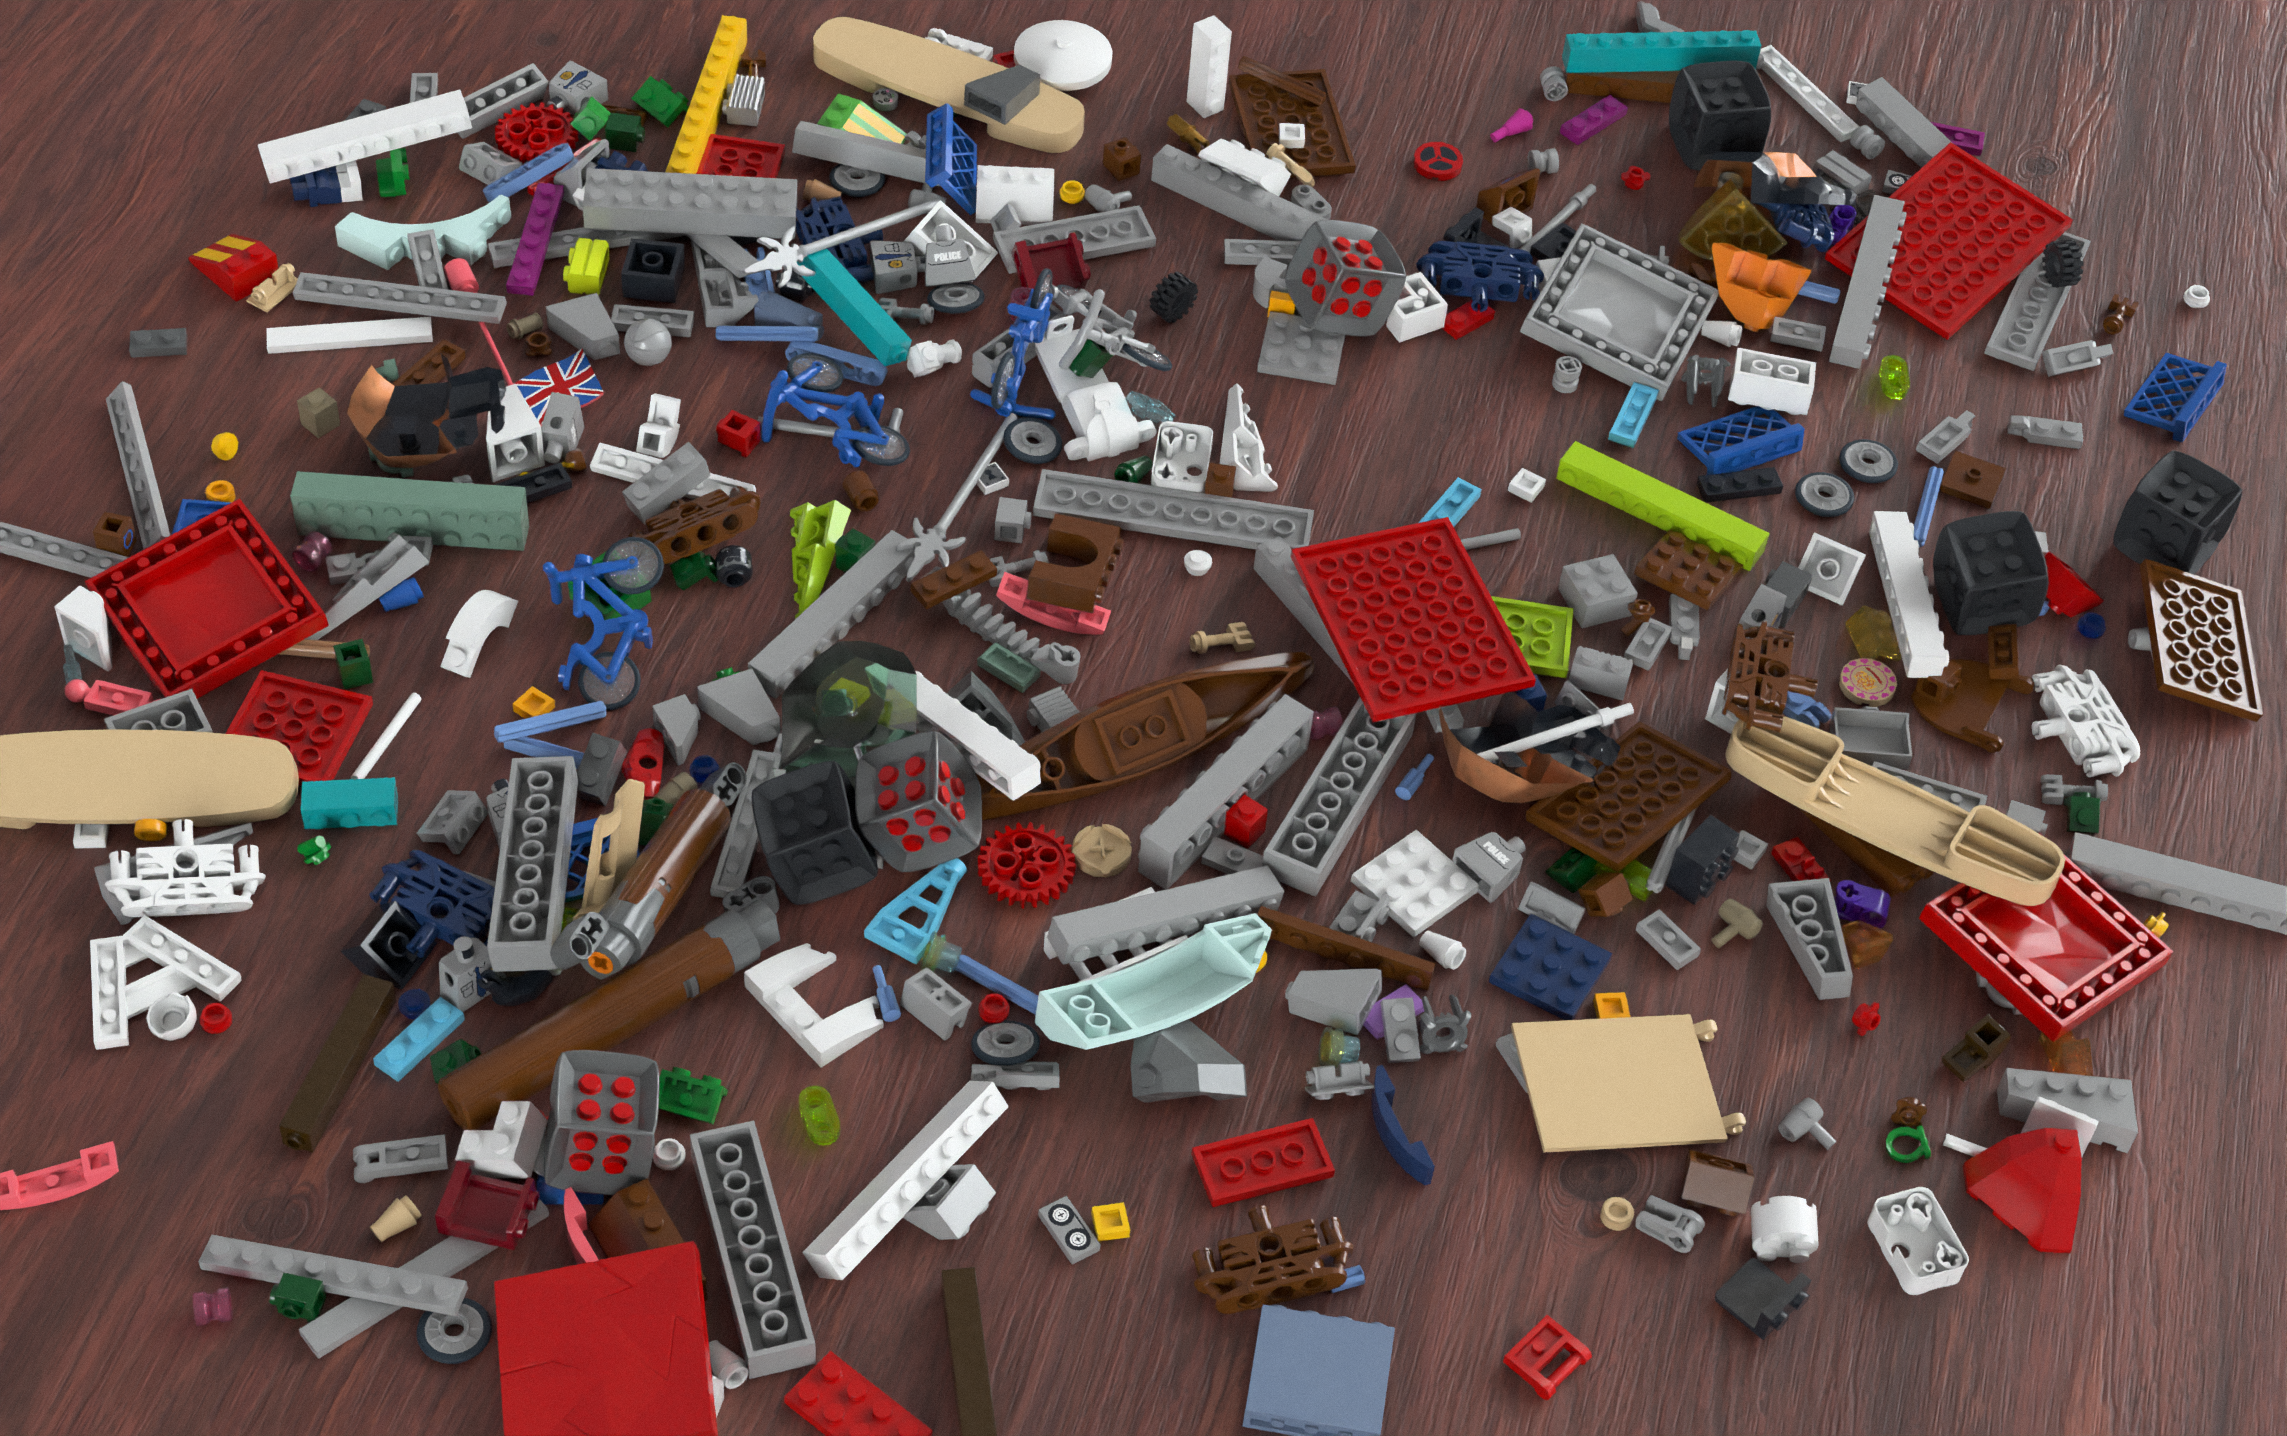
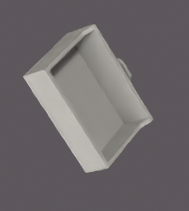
(1873, 735)

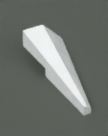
(1244, 447)

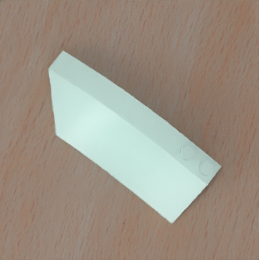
(1158, 990)

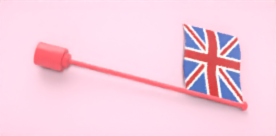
(568, 377)

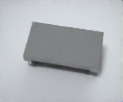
(934, 1003)

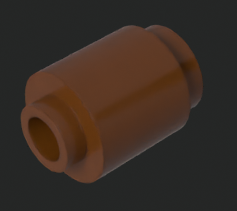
(860, 491)

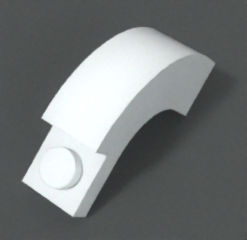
(472, 626)

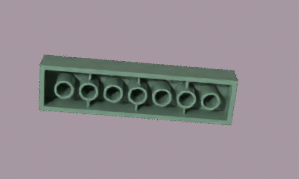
(423, 508)

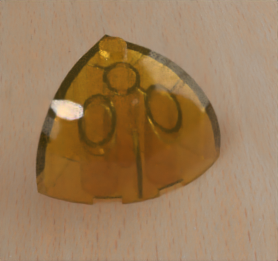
(1731, 220)

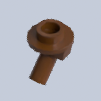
(1641, 612)

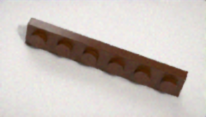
(1348, 949)

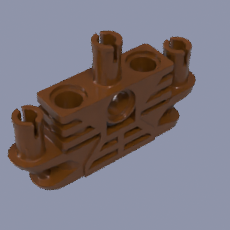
(701, 522)
(1761, 676)
(1290, 1272)

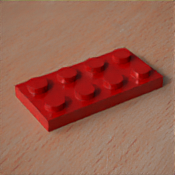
(1262, 1162)
(847, 1404)

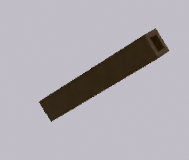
(337, 1064)
(967, 1353)

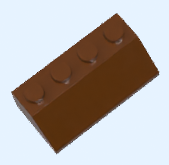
(635, 1223)

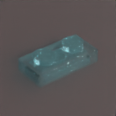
(1149, 407)

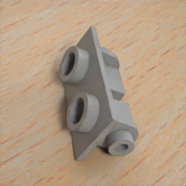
(1573, 697)
(1350, 1081)

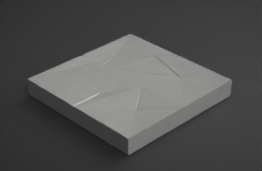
(1620, 311)

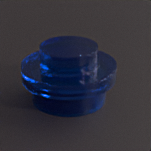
(2091, 625)
(702, 767)
(413, 1003)

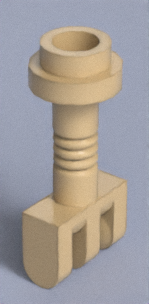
(1300, 172)
(1236, 635)

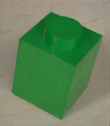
(590, 118)

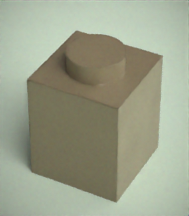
(318, 412)

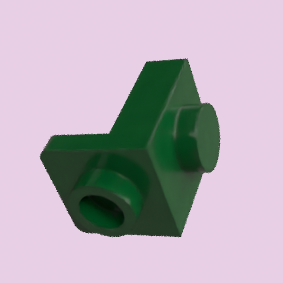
(693, 568)
(2082, 813)
(653, 814)
(452, 1058)

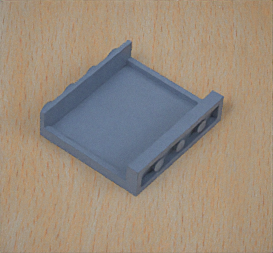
(1318, 1374)

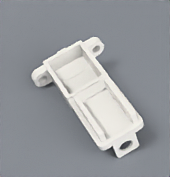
(1091, 404)

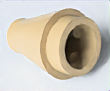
(397, 1218)

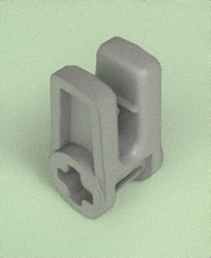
(1669, 1223)

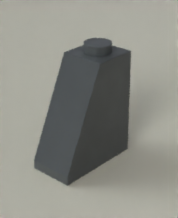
(1003, 93)

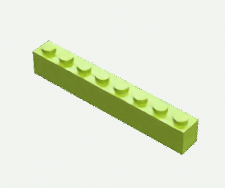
(1661, 504)

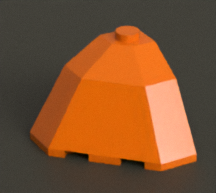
(1755, 286)

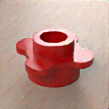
(1635, 177)
(1866, 1017)

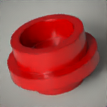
(994, 1008)
(215, 1018)

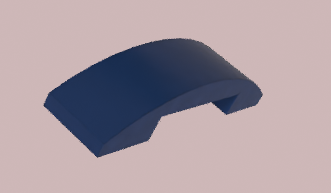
(1410, 1157)

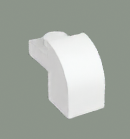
(661, 429)

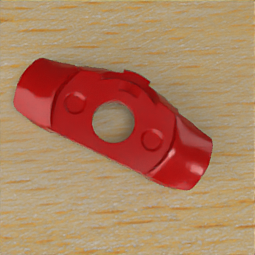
(648, 744)

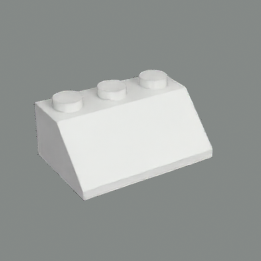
(1247, 165)
(1023, 188)

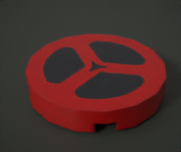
(1438, 161)

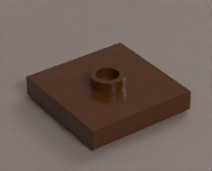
(1972, 479)

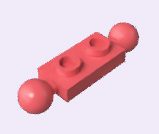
(106, 696)

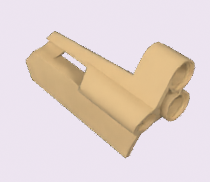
(609, 868)

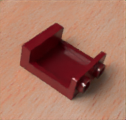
(1060, 256)
(485, 1208)

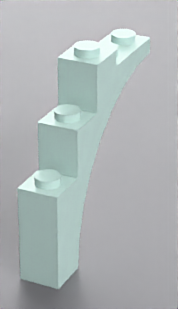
(388, 242)

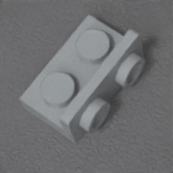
(486, 162)
(454, 820)
(1362, 916)

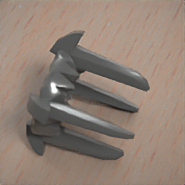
(1694, 376)
(1430, 1025)

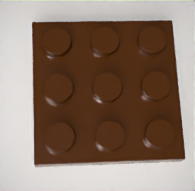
(1688, 569)

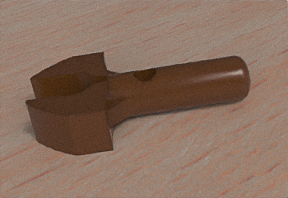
(753, 65)

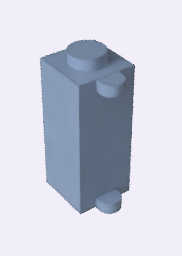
(780, 311)

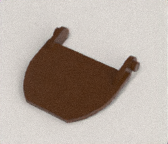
(1972, 706)

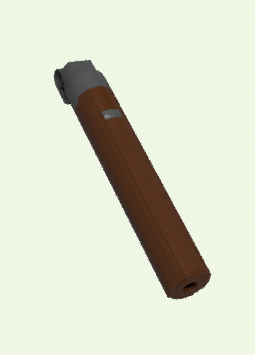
(617, 1006)

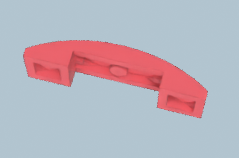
(1014, 594)
(60, 1180)
(575, 1225)

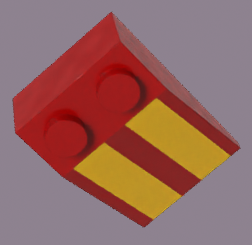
(236, 264)

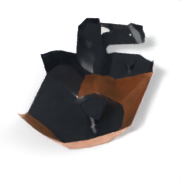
(1774, 178)
(425, 418)
(1532, 772)

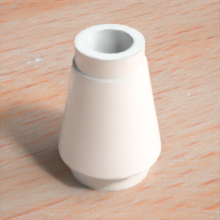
(1723, 332)
(1443, 949)
(727, 1365)

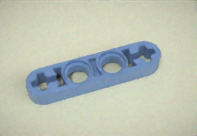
(529, 172)
(872, 371)

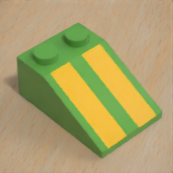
(859, 118)

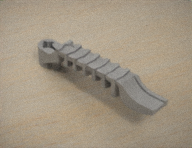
(1055, 660)

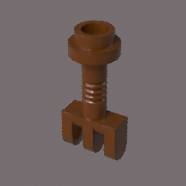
(2114, 322)

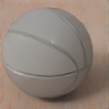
(647, 342)

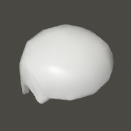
(172, 1016)

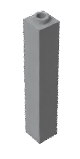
(860, 151)

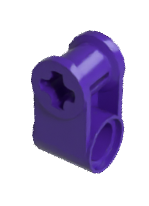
(1842, 221)
(1862, 903)

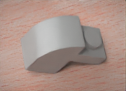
(1269, 276)

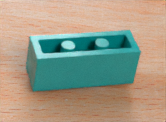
(349, 803)

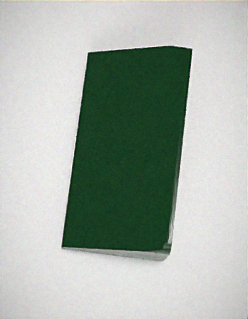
(1572, 869)

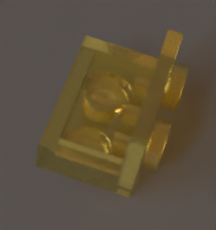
(1873, 634)

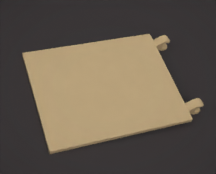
(1621, 1083)

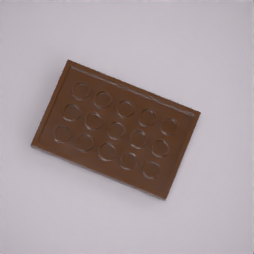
(1265, 106)
(2200, 640)
(1632, 799)

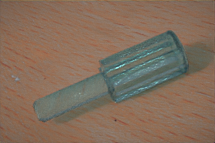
(71, 667)

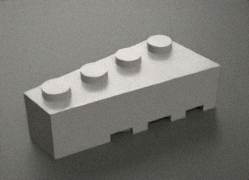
(1813, 931)
(2100, 1098)

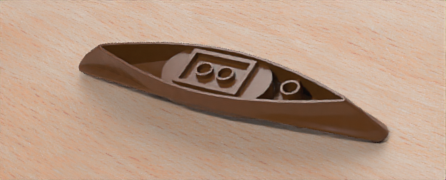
(1149, 729)

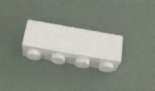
(1208, 66)

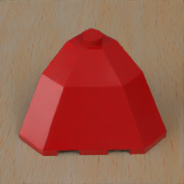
(2032, 1185)

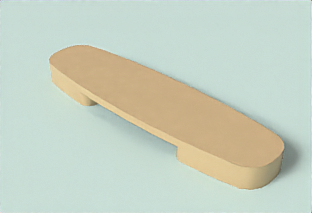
(937, 74)
(143, 775)
(1971, 848)

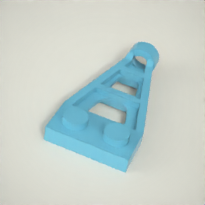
(903, 937)

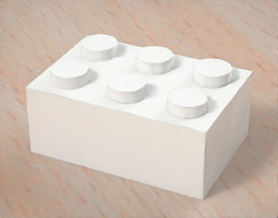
(1772, 381)

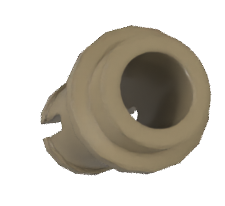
(520, 327)

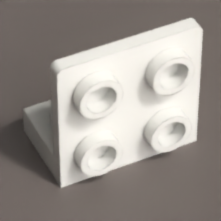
(2052, 1115)

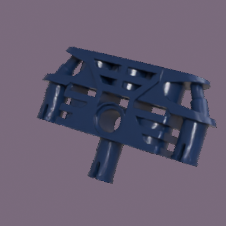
(830, 218)
(1803, 222)
(1481, 271)
(435, 891)

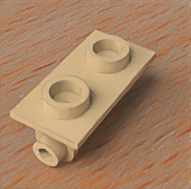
(274, 290)

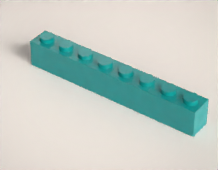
(1656, 50)

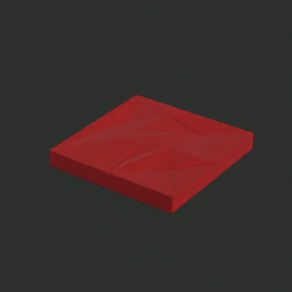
(207, 603)
(2053, 957)
(607, 1348)

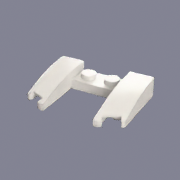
(821, 1038)

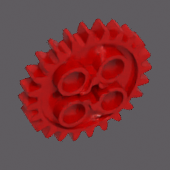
(534, 131)
(1026, 865)

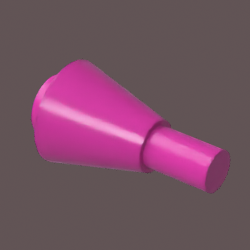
(1519, 122)

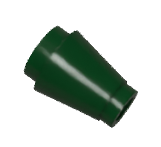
(1133, 470)

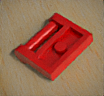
(1539, 1349)

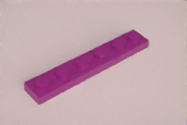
(535, 239)

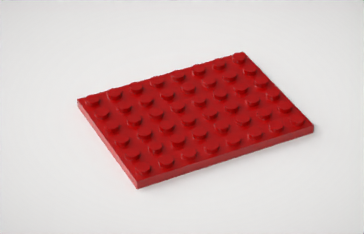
(1960, 239)
(1412, 619)

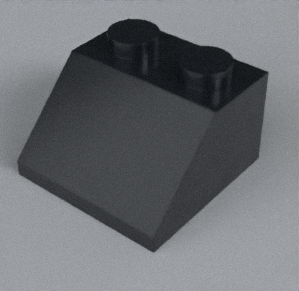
(381, 943)

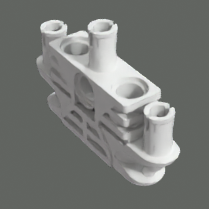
(2085, 720)
(178, 891)

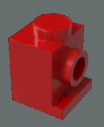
(739, 432)

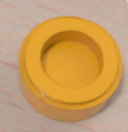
(220, 491)
(150, 829)

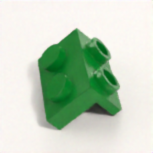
(659, 100)
(393, 173)

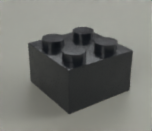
(653, 270)
(1703, 860)

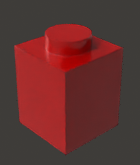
(1245, 821)

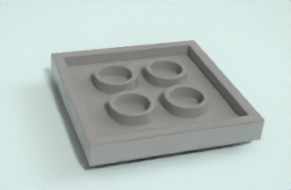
(1299, 351)

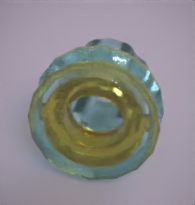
(940, 954)
(1337, 1048)

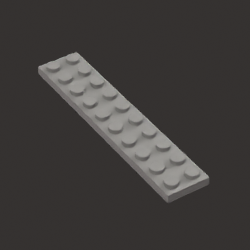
(1171, 511)

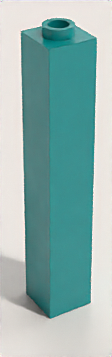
(857, 308)

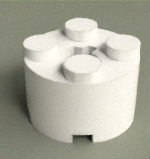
(1784, 1229)

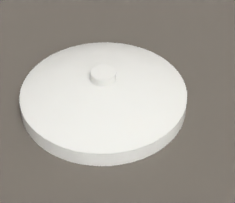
(1064, 54)

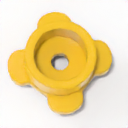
(2156, 924)

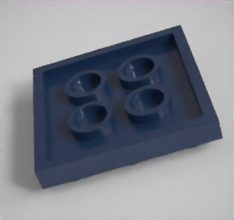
(1550, 968)

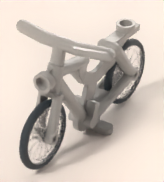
(1118, 329)

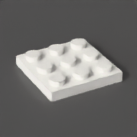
(1418, 880)

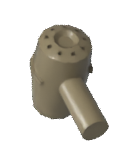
(676, 788)
(1739, 921)

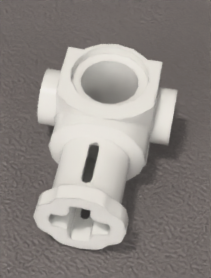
(930, 356)

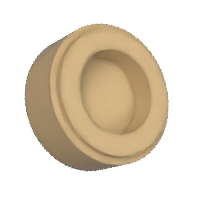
(1617, 1213)

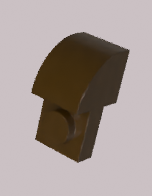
(1978, 1049)

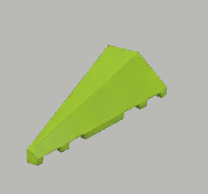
(815, 540)

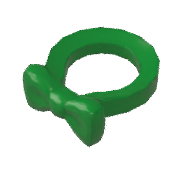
(1918, 1134)

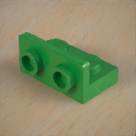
(690, 1095)

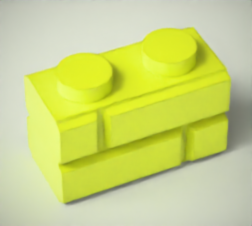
(587, 266)

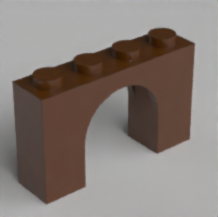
(1076, 586)

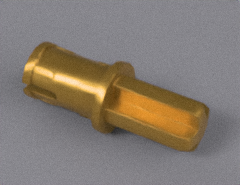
(1187, 133)

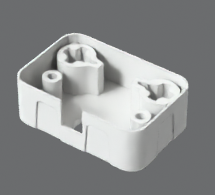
(1177, 450)
(1919, 1225)

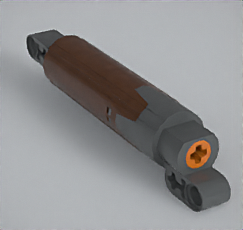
(654, 882)

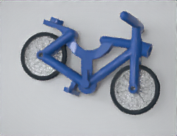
(1027, 328)
(811, 380)
(631, 568)

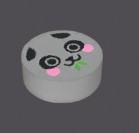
(885, 99)

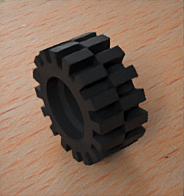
(2062, 263)
(1173, 297)

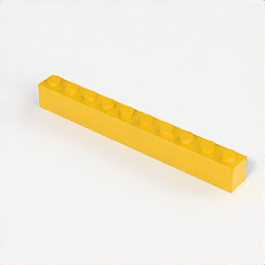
(709, 95)

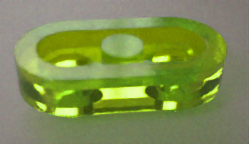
(1894, 377)
(821, 1117)

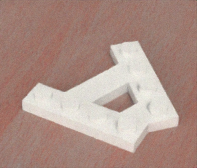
(183, 970)

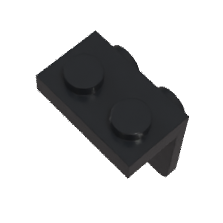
(1469, 230)
(1762, 1298)

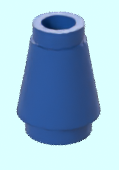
(401, 595)

